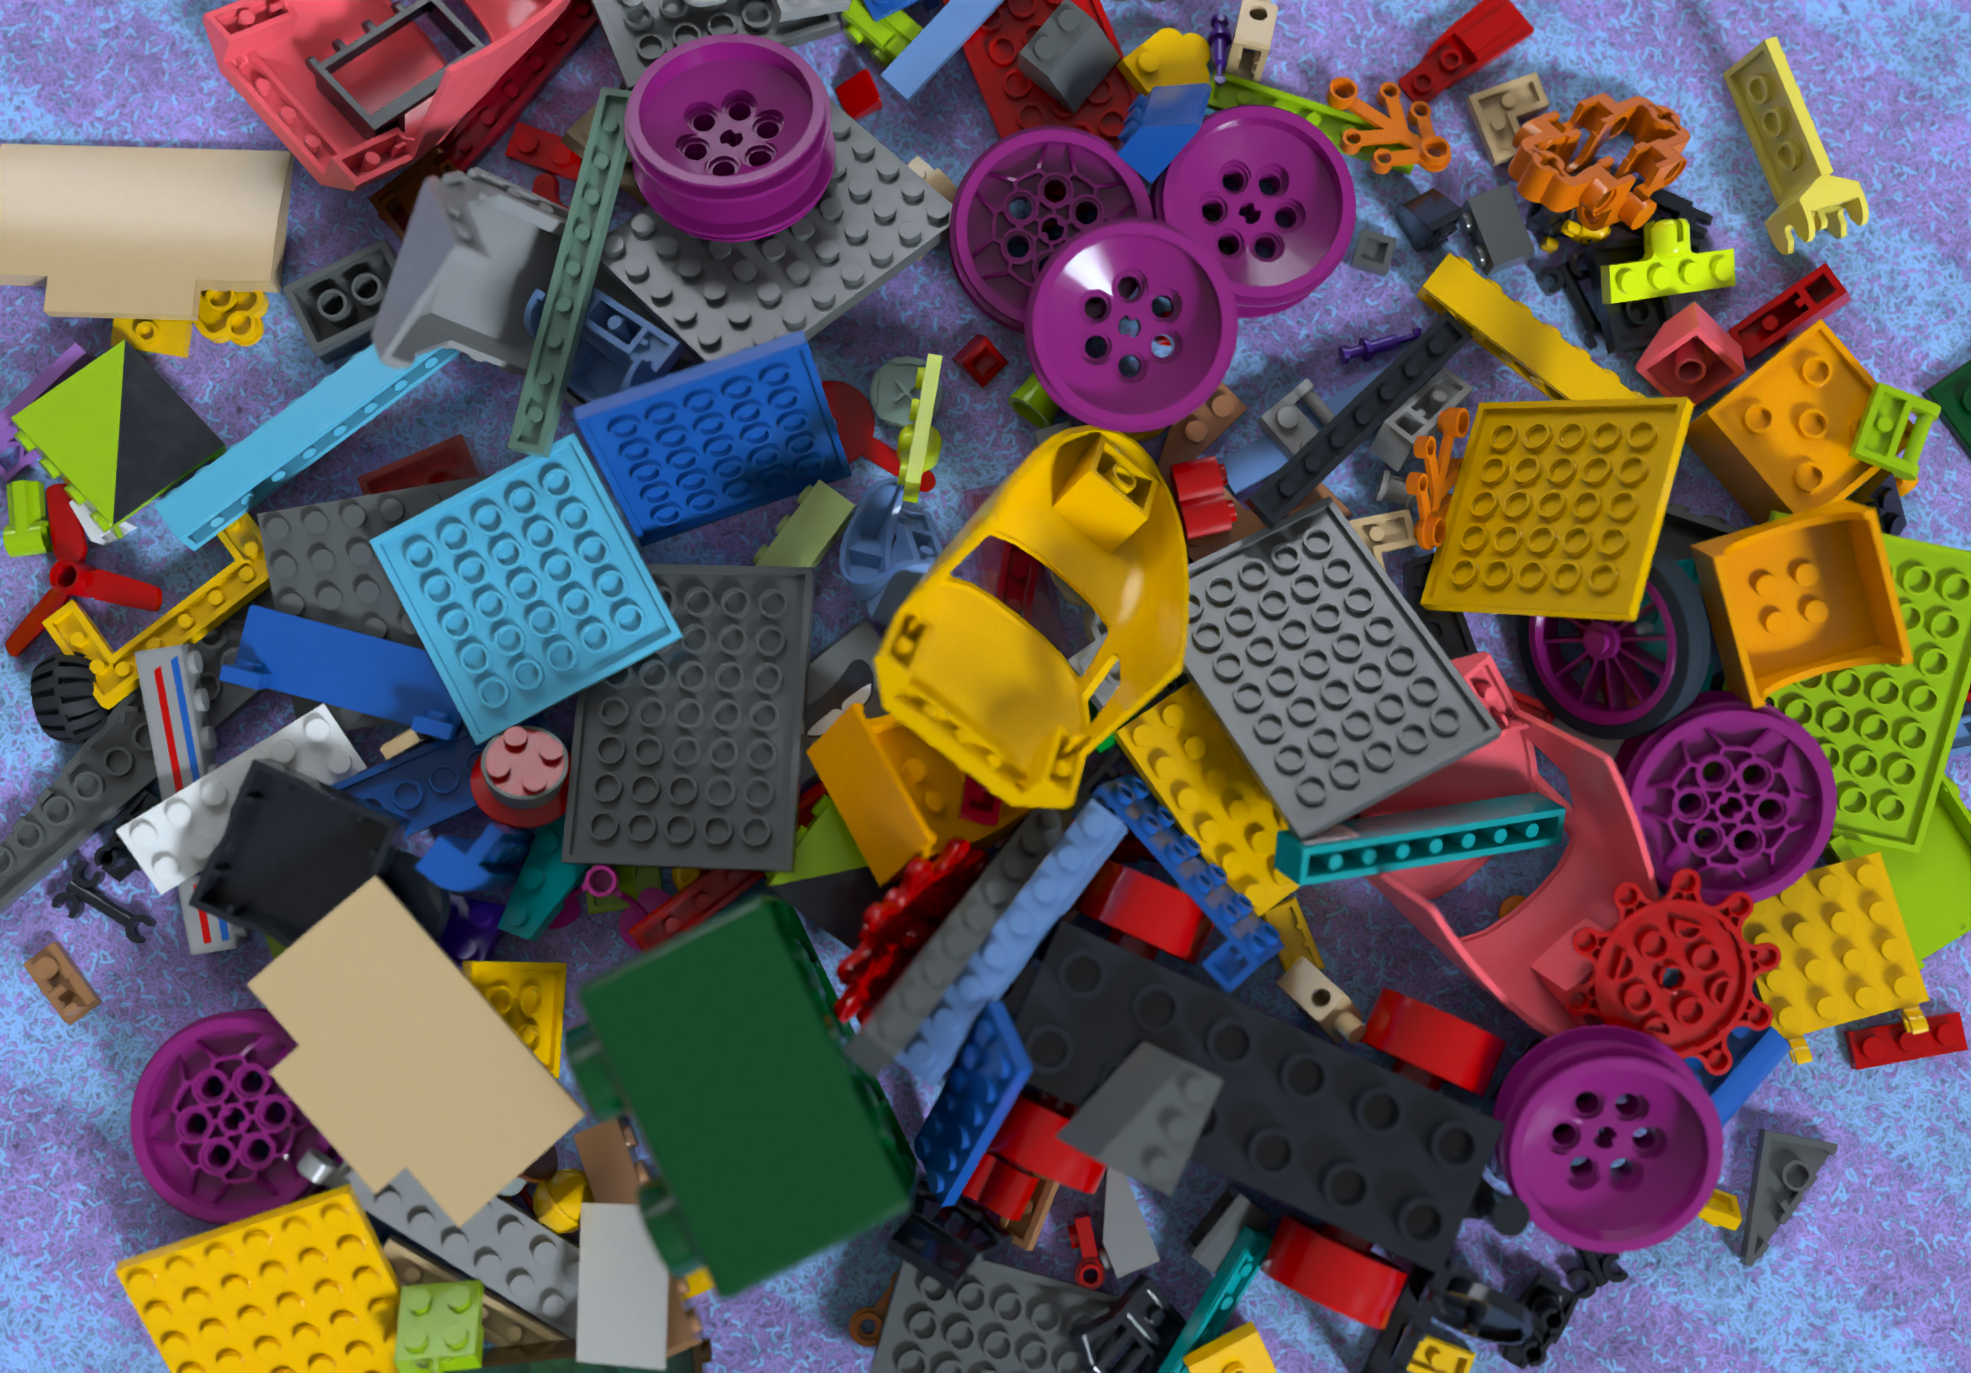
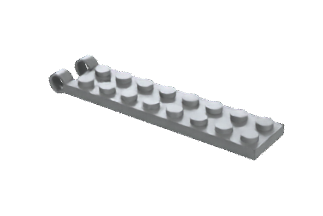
(497, 1245)

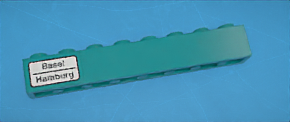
(1420, 838)

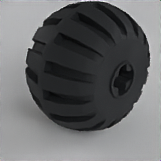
(65, 699)

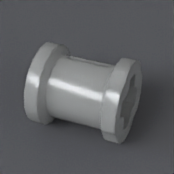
(1394, 490)

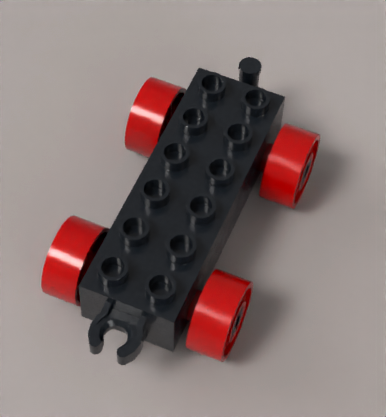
(1293, 1113)

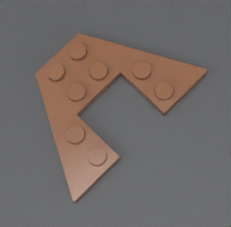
(1191, 437)

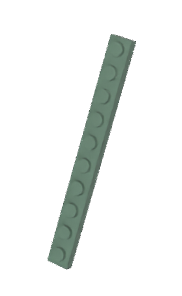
(572, 278)

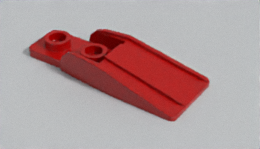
(1466, 49)

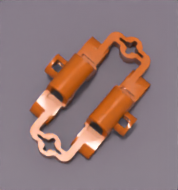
(1545, 150)

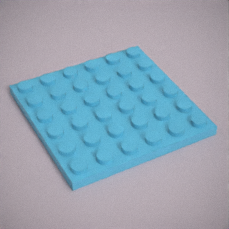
(526, 589)

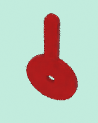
(857, 430)

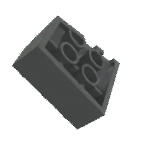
(1145, 1117)

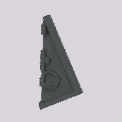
(1781, 1174)

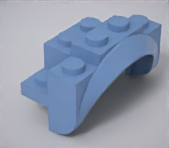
(616, 349)
(874, 569)

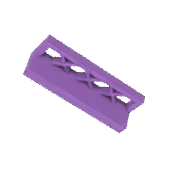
(64, 367)

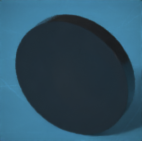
(419, 894)
(1483, 1313)

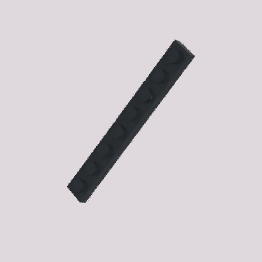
(1358, 420)

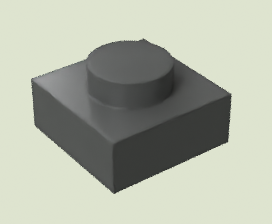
(1373, 252)

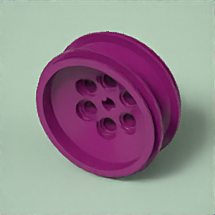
(730, 137)
(1019, 170)
(1308, 187)
(1162, 264)
(1789, 770)
(184, 1161)
(1665, 1170)

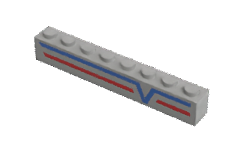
(183, 754)

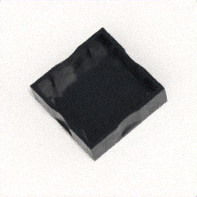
(294, 852)

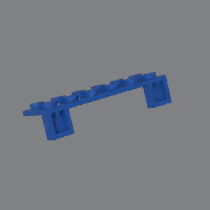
(343, 671)
(1249, 938)

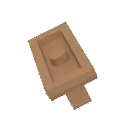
(62, 982)

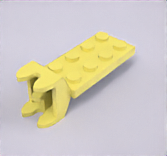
(1790, 151)

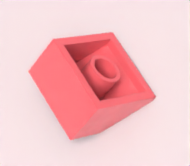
(1691, 357)

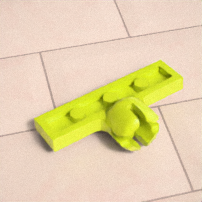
(1667, 266)
(920, 442)

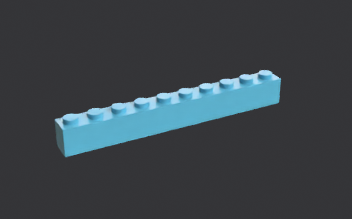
(290, 443)

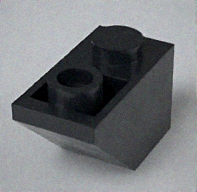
(1429, 220)

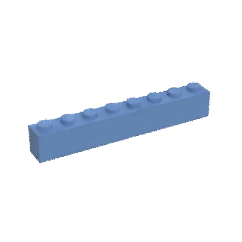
(1012, 942)

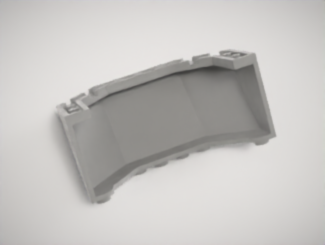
(470, 270)

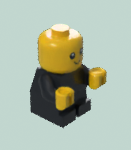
(1561, 225)

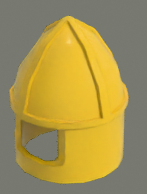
(560, 1198)

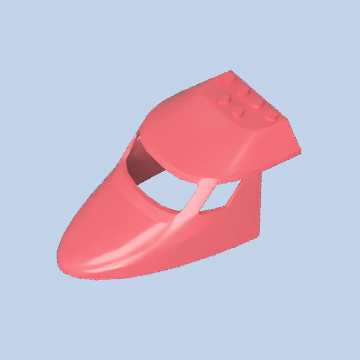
(264, 54)
(1527, 954)

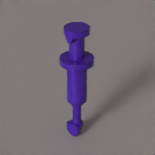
(1219, 40)
(1369, 348)

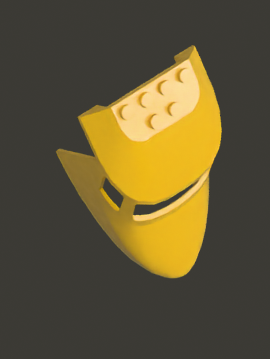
(987, 680)

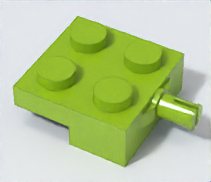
(440, 1327)

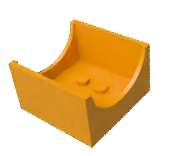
(1789, 428)
(1801, 599)
(897, 793)

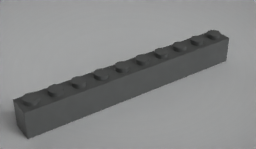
(957, 938)

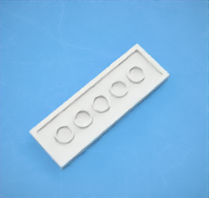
(183, 831)

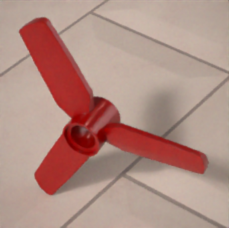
(74, 577)

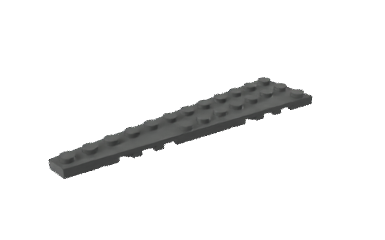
(113, 769)

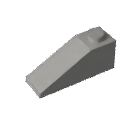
(1418, 417)
(1123, 1228)

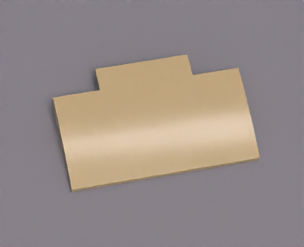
(141, 226)
(408, 1057)

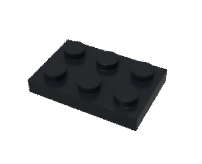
(1630, 323)

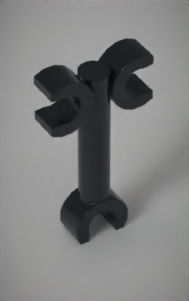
(1567, 276)
(81, 891)
(1596, 1272)

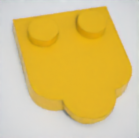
(1167, 60)
(232, 316)

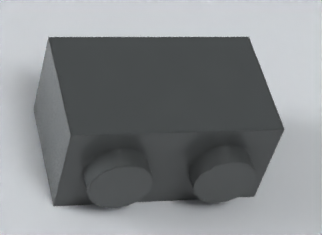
(1496, 230)

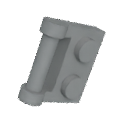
(1289, 425)

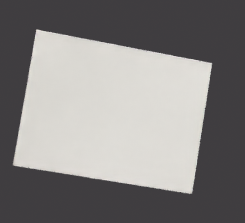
(620, 1290)

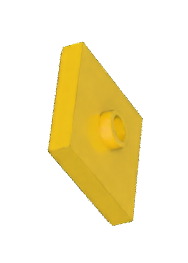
(1232, 1353)

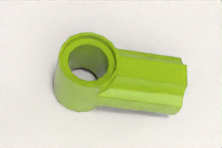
(27, 527)

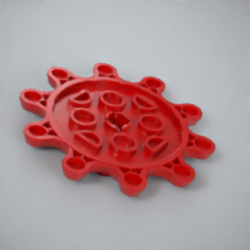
(903, 925)
(1682, 934)

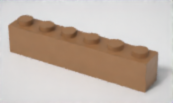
(614, 1177)

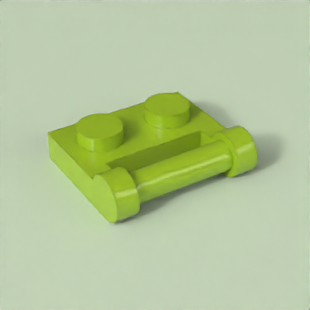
(1884, 426)

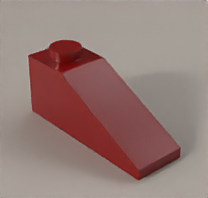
(1790, 312)

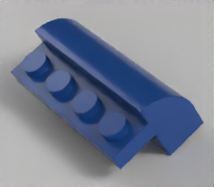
(479, 862)
(1753, 1059)

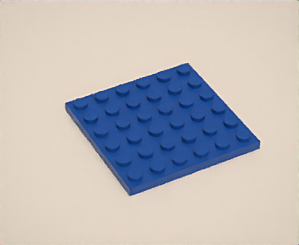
(716, 438)

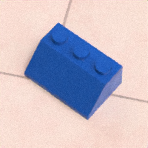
(1161, 126)

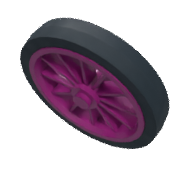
(1615, 654)

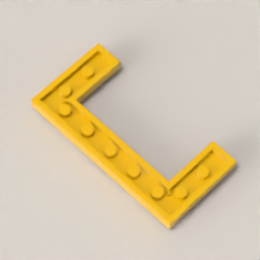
(183, 624)

